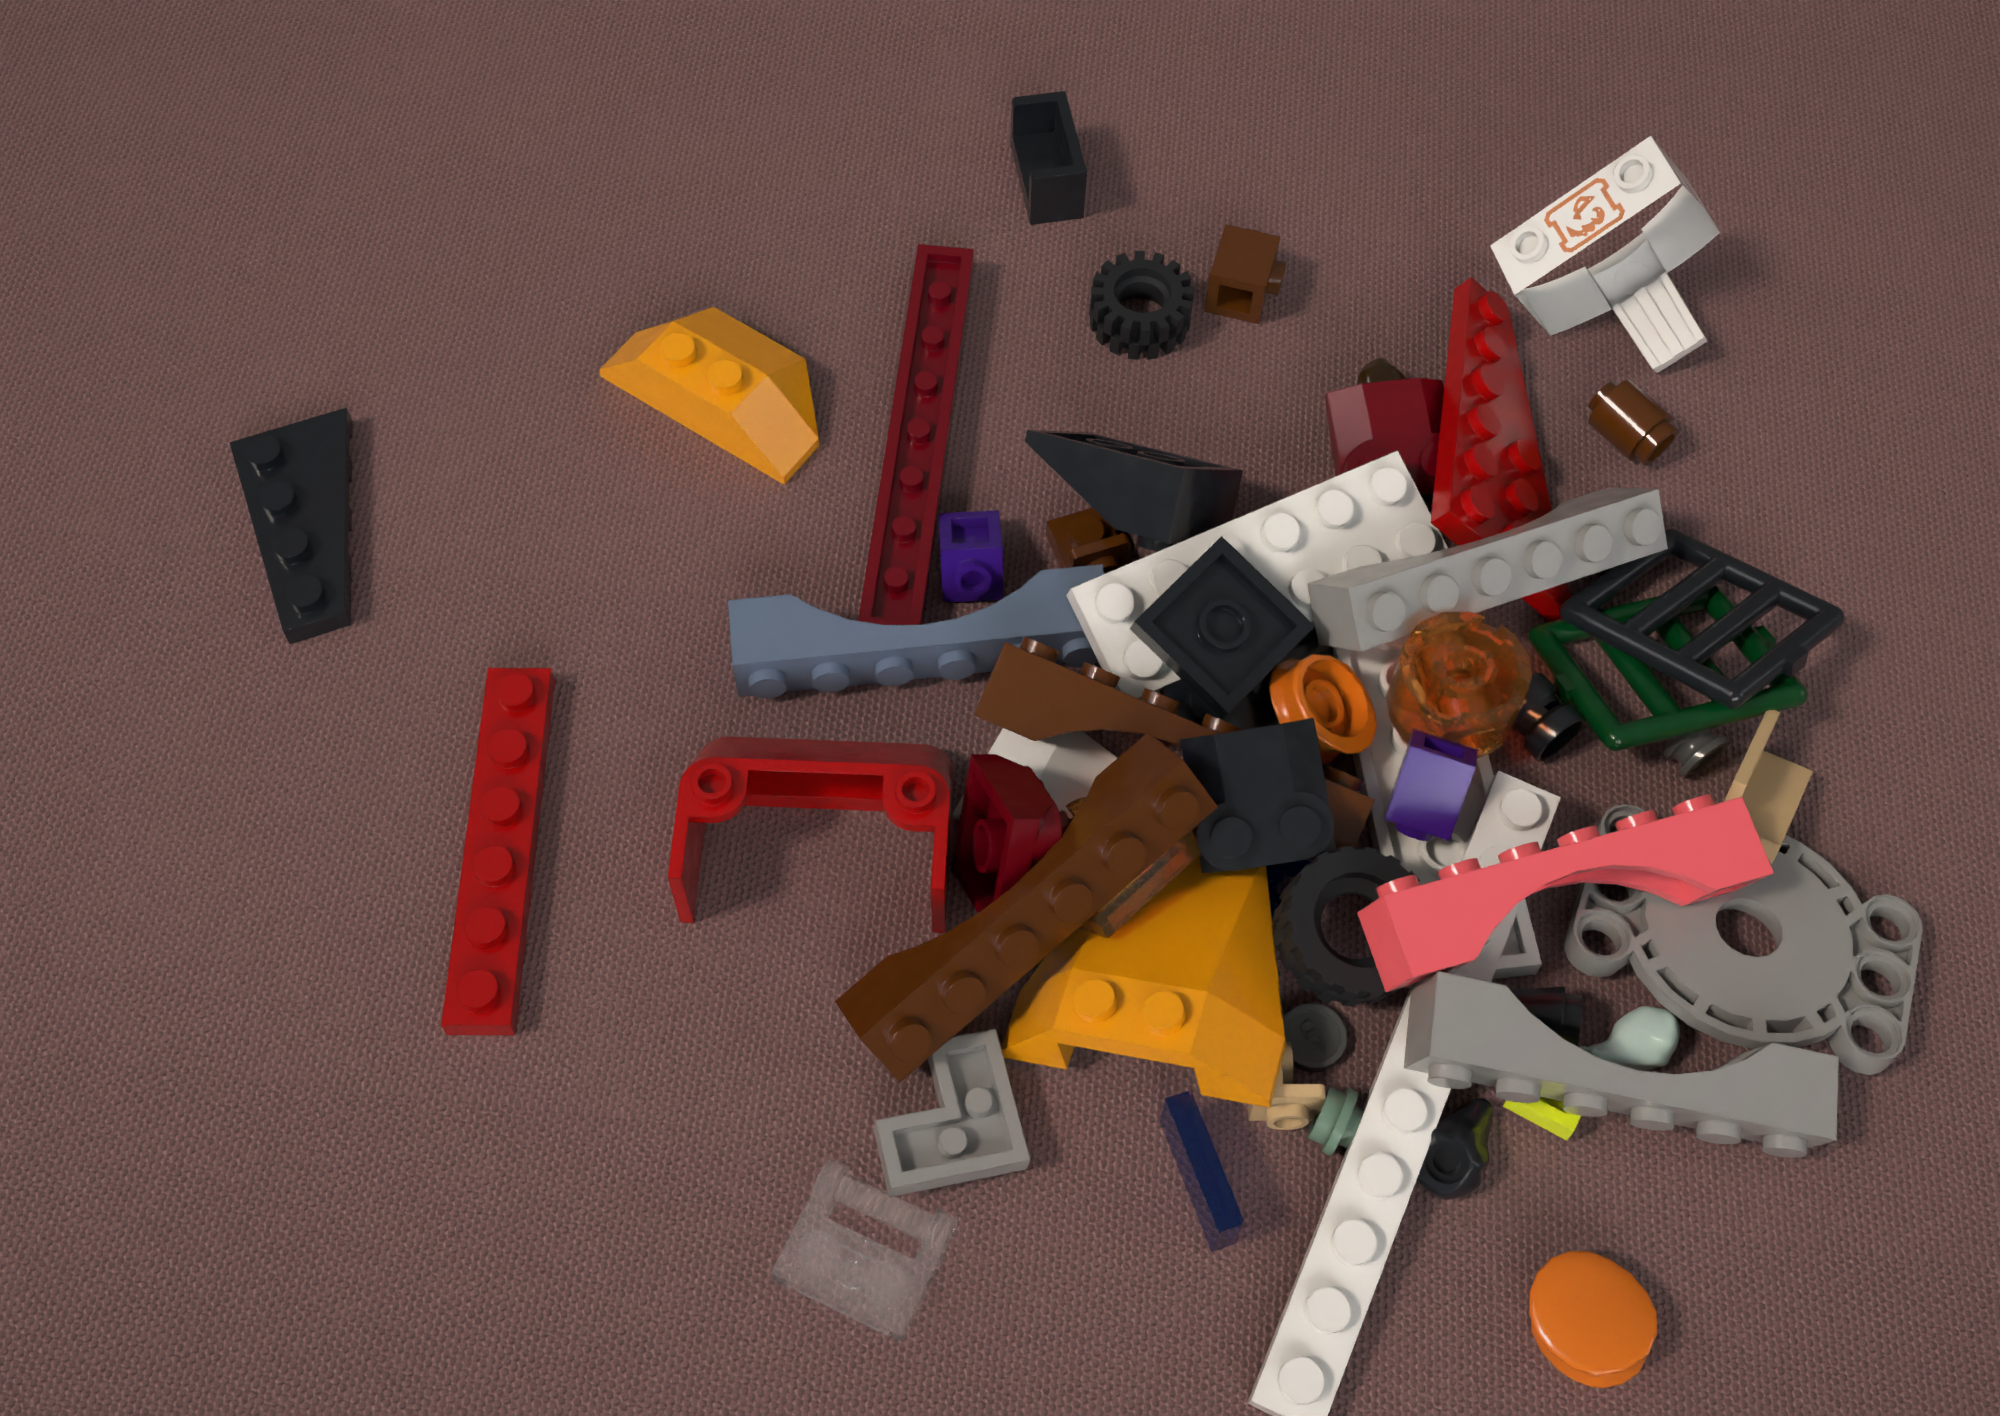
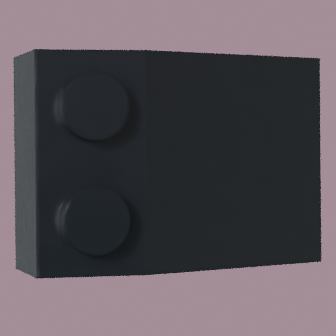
(1141, 487)

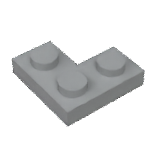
(969, 1135)

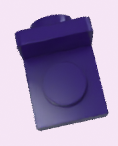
(971, 556)

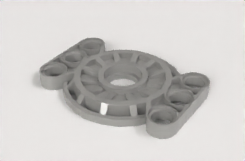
(1752, 1001)

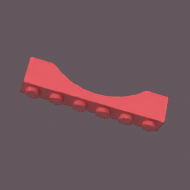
(1446, 922)

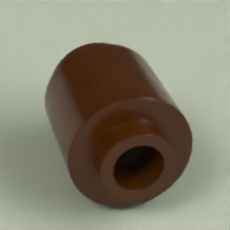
(1632, 421)

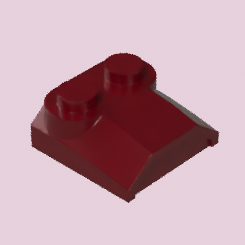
(1387, 418)
(1002, 827)

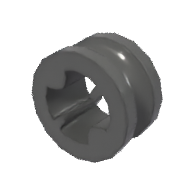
(1696, 751)

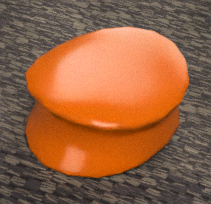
(1331, 695)
(1591, 1318)

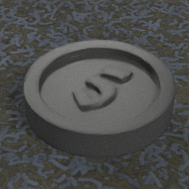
(1315, 1036)

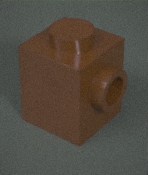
(1244, 274)

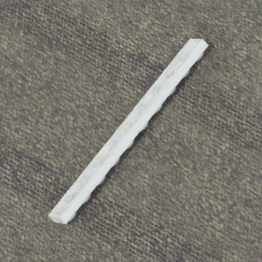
(1381, 1163)

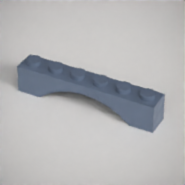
(792, 646)

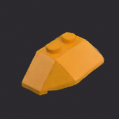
(724, 387)

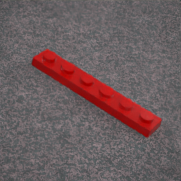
(499, 854)

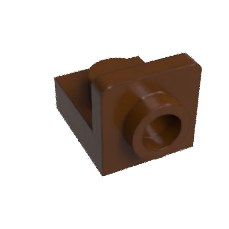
(1086, 541)

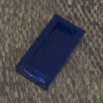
(1201, 1170)

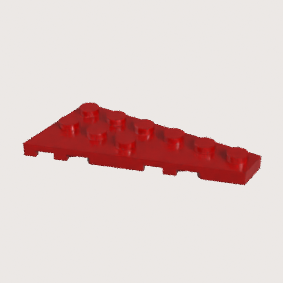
(1487, 445)

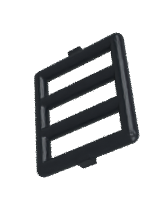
(1686, 663)

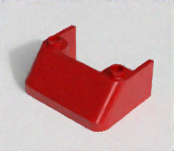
(733, 772)

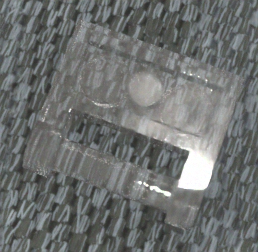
(855, 1271)

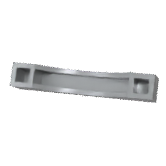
(1570, 542)
(1484, 1035)

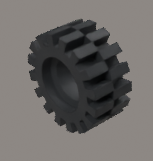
(1141, 280)

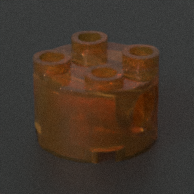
(1459, 681)

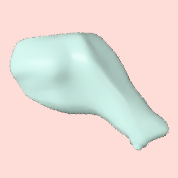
(1640, 1039)

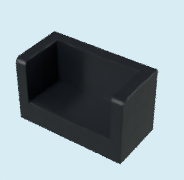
(1048, 157)

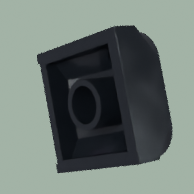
(1266, 796)

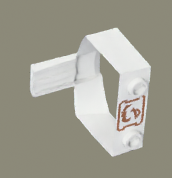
(1632, 279)

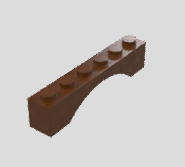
(1046, 700)
(935, 989)

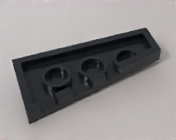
(302, 518)

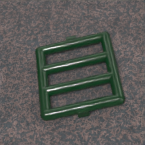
(1667, 718)

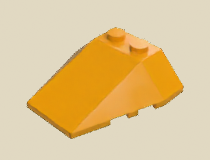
(1173, 985)

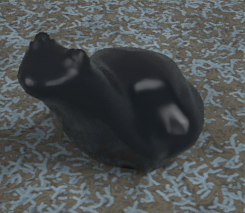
(1458, 1151)

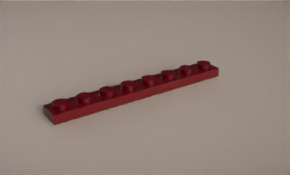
(917, 438)

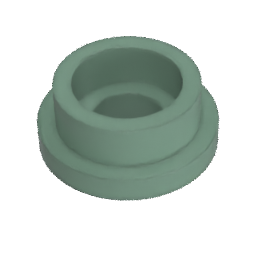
(1336, 1120)

